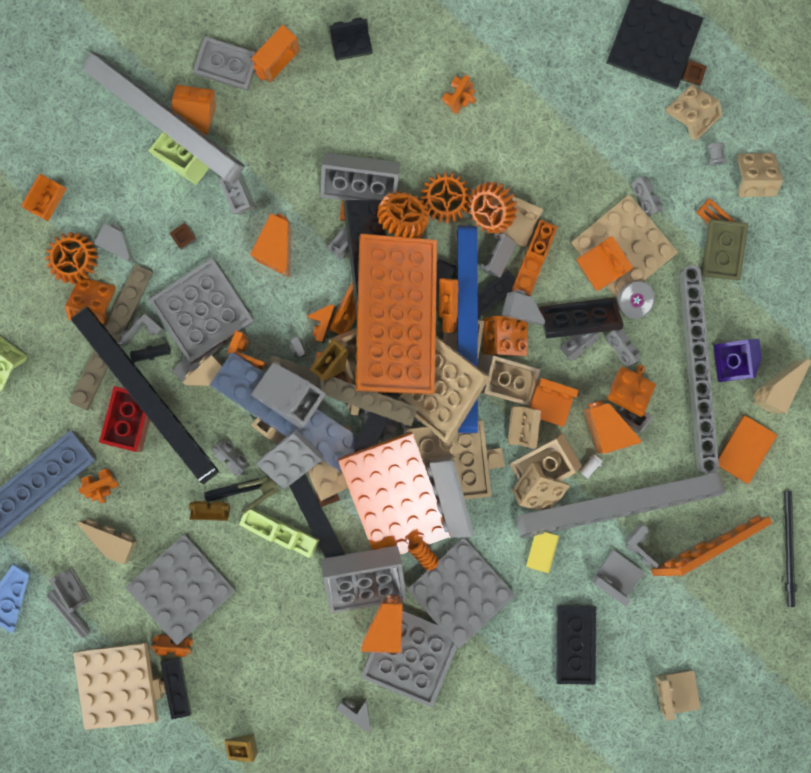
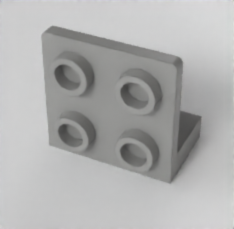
(617, 577)

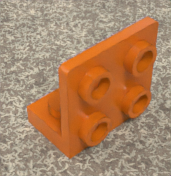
(604, 263)
(91, 294)
(505, 336)
(239, 344)
(553, 401)

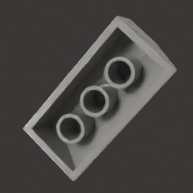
(358, 177)
(451, 497)

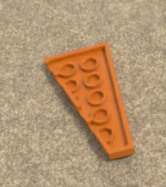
(705, 551)

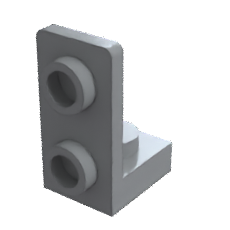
(152, 327)
(639, 535)

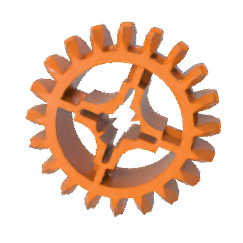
(454, 197)
(391, 214)
(489, 214)
(78, 253)

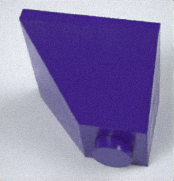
(737, 359)

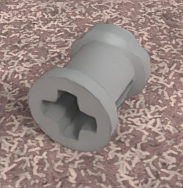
(716, 154)

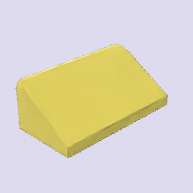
(542, 552)

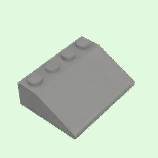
(363, 578)

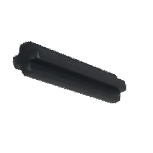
(229, 491)

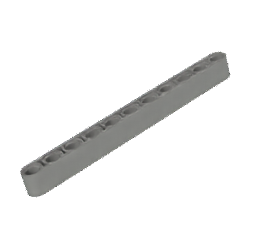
(163, 117)
(694, 378)
(620, 505)

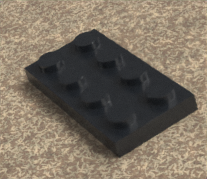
(581, 317)
(576, 644)

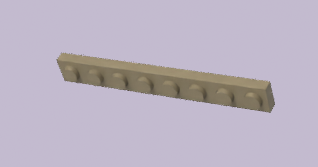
(116, 325)
(347, 393)

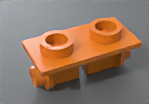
(164, 646)

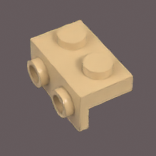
(524, 426)

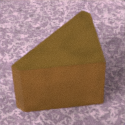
(331, 361)
(242, 748)

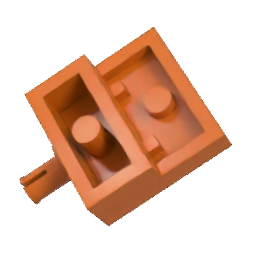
(631, 390)

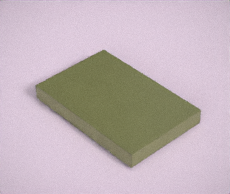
(724, 249)

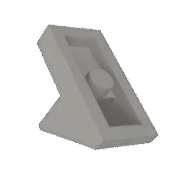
(360, 716)

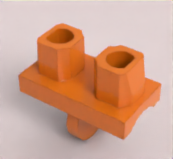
(462, 95)
(99, 489)

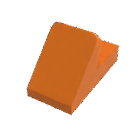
(324, 317)

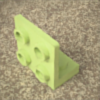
(9, 359)

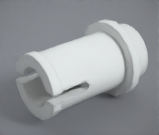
(592, 464)

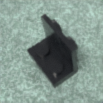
(350, 39)

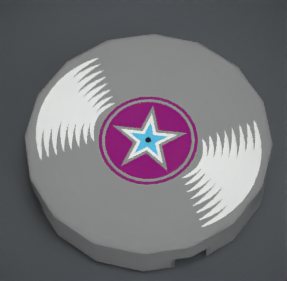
(635, 299)

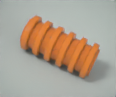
(423, 554)

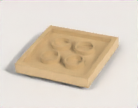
(326, 479)

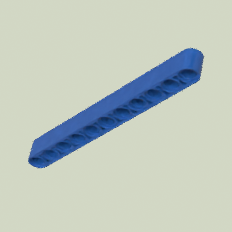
(468, 309)

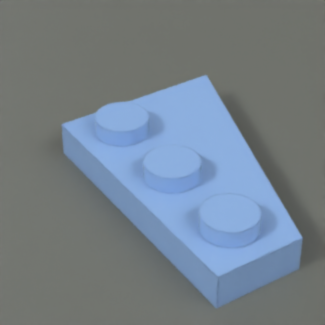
(11, 596)

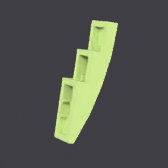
(279, 532)

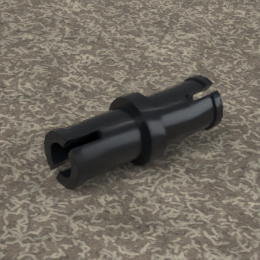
(150, 352)

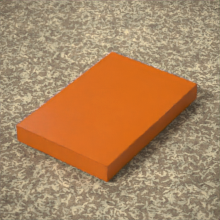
(746, 449)

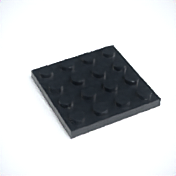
(655, 41)

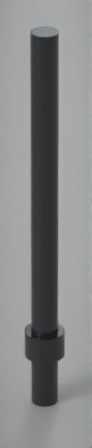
(790, 586)

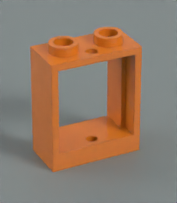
(275, 54)

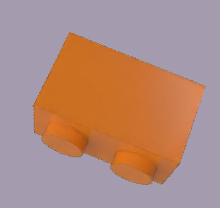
(195, 106)

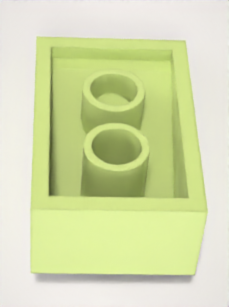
(178, 158)

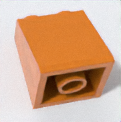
(274, 245)
(609, 428)
(385, 628)

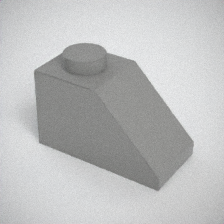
(114, 241)
(522, 308)

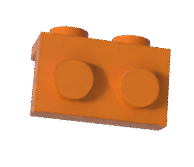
(43, 197)

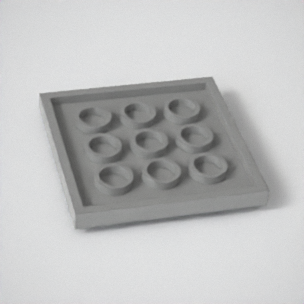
(201, 310)
(180, 589)
(461, 592)
(419, 666)

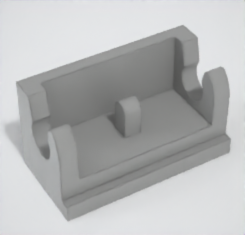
(238, 195)
(500, 256)
(70, 590)

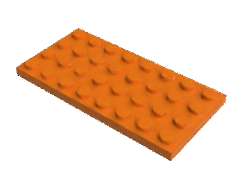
(396, 315)

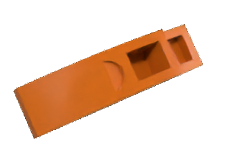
(534, 257)

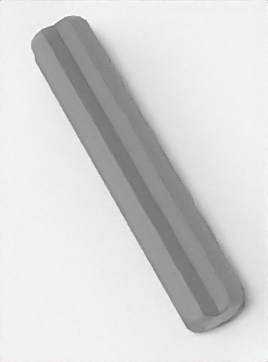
(71, 618)

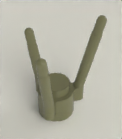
(268, 489)

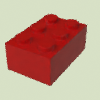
(124, 422)

